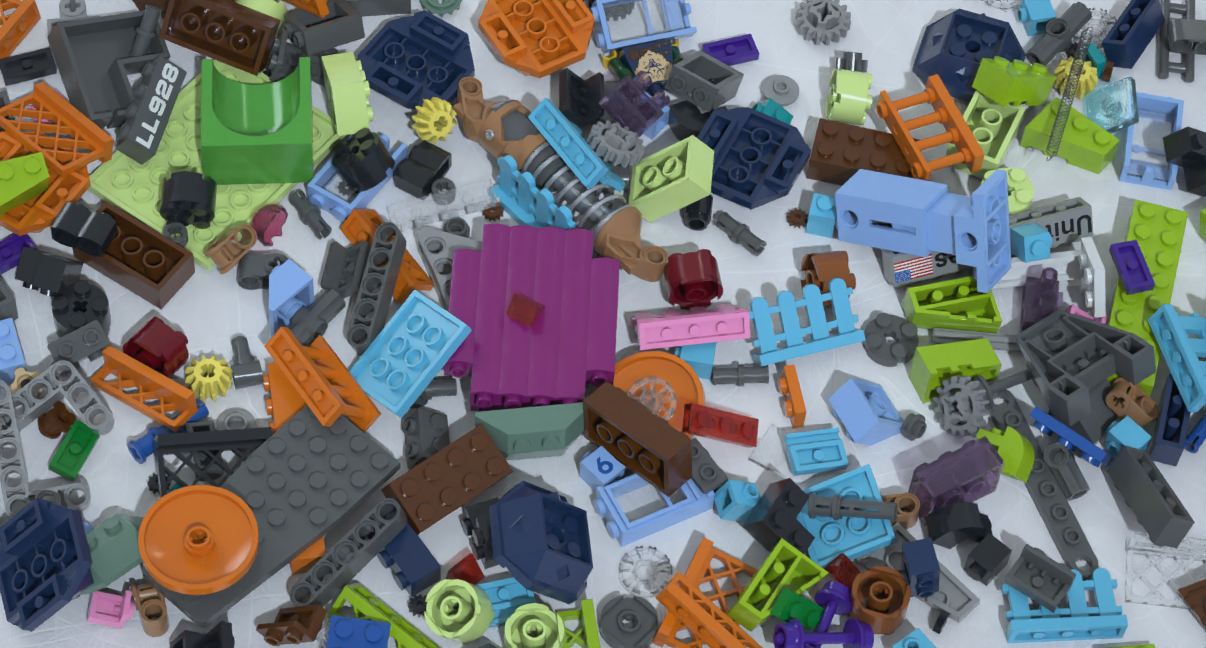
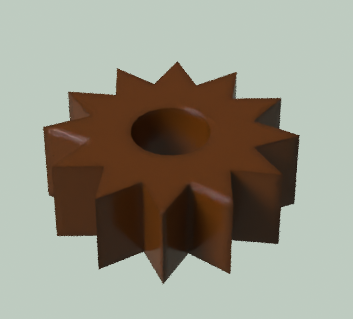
(1107, 71)
(493, 215)
(791, 218)

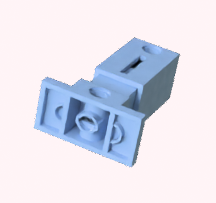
(924, 218)

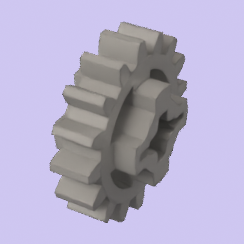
(835, 22)
(616, 144)
(961, 406)

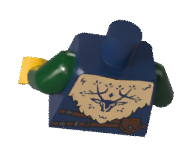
(653, 58)

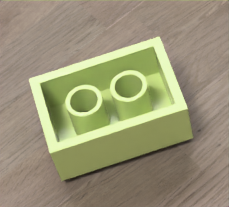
(346, 93)
(993, 129)
(672, 178)

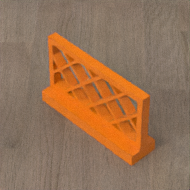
(16, 25)
(67, 120)
(695, 574)

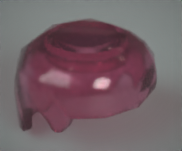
(269, 222)

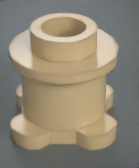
(22, 378)

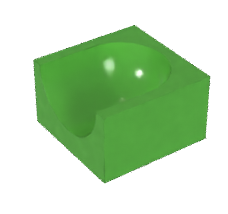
(257, 129)

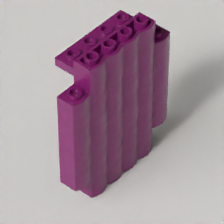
(565, 345)

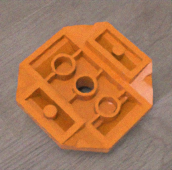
(538, 34)
(44, 208)

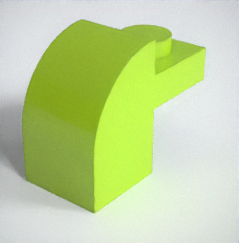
(1013, 449)

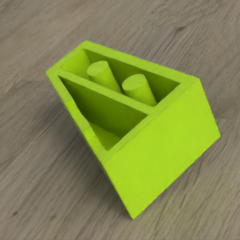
(1014, 82)
(1082, 141)
(22, 180)
(952, 306)
(943, 361)
(780, 568)

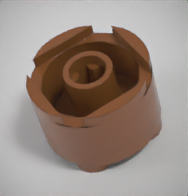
(825, 266)
(880, 599)

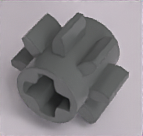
(852, 61)

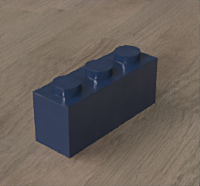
(1133, 32)
(1170, 425)
(409, 560)

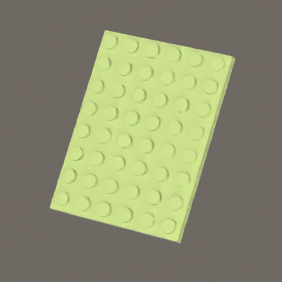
(138, 187)

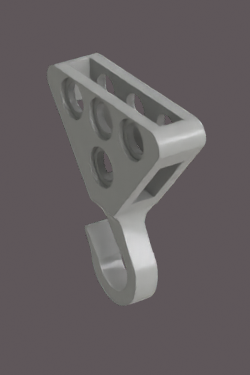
(441, 262)

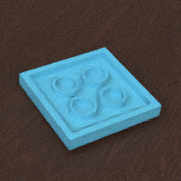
(850, 534)

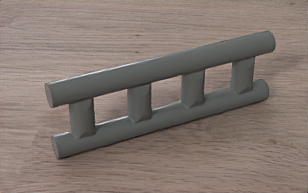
(1188, 67)

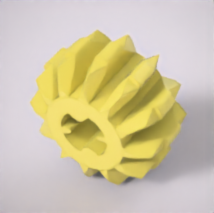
(1087, 80)
(434, 120)
(209, 378)

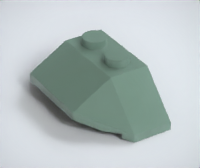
(533, 430)
(113, 550)

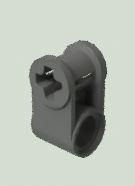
(256, 268)

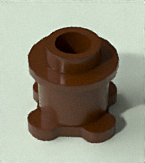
(55, 421)

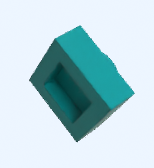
(1096, 57)

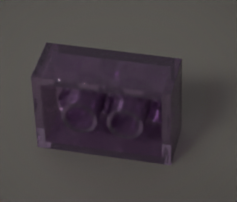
(957, 477)

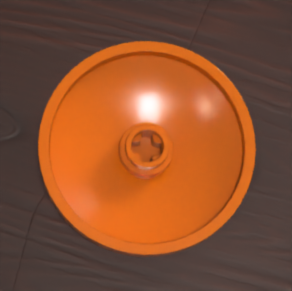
(669, 368)
(198, 539)

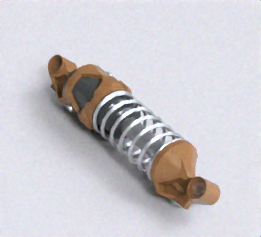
(507, 130)

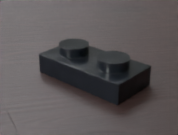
(27, 66)

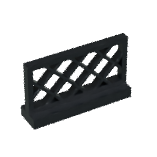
(205, 443)

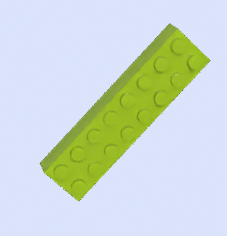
(1160, 238)

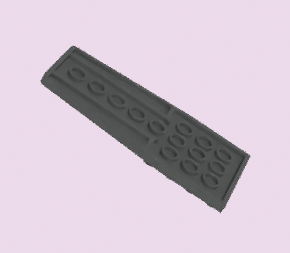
(299, 491)

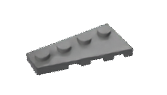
(952, 594)

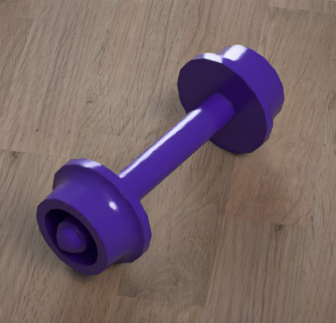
(835, 600)
(854, 635)

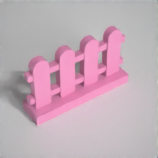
(691, 327)

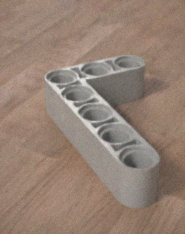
(57, 391)
(17, 465)

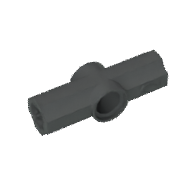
(1059, 34)
(314, 320)

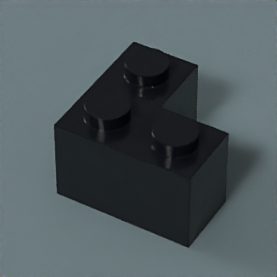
(1188, 150)
(47, 271)
(776, 517)
(478, 526)

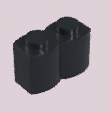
(422, 168)
(84, 229)

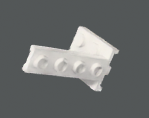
(1070, 265)

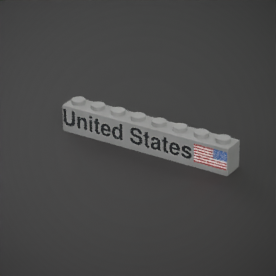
(1063, 220)

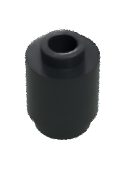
(698, 214)

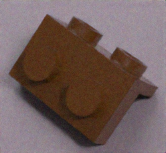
(293, 625)

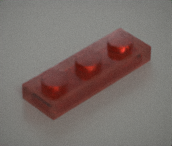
(720, 425)

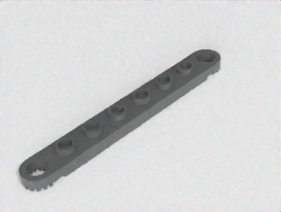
(1047, 492)

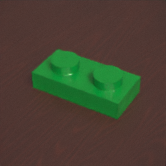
(74, 451)
(792, 605)

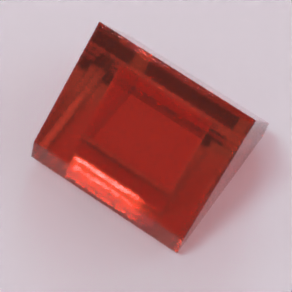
(524, 309)
(466, 570)
(842, 570)

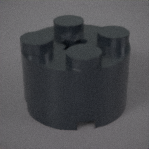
(362, 160)
(188, 199)
(79, 306)

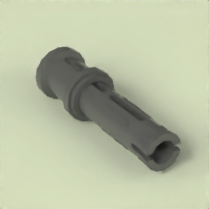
(837, 503)

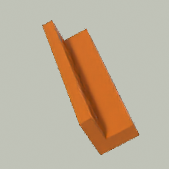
(360, 228)
(154, 384)
(698, 619)

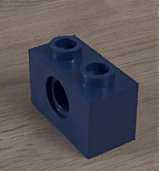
(920, 567)

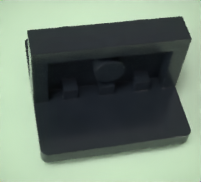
(580, 97)

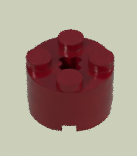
(692, 279)
(158, 347)

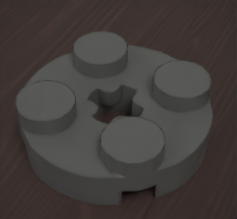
(897, 328)
(628, 608)

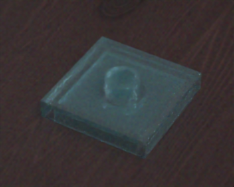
(1114, 105)

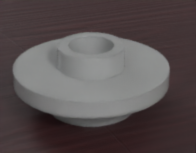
(781, 89)
(235, 420)

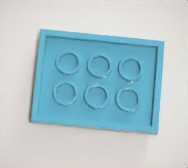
(409, 353)

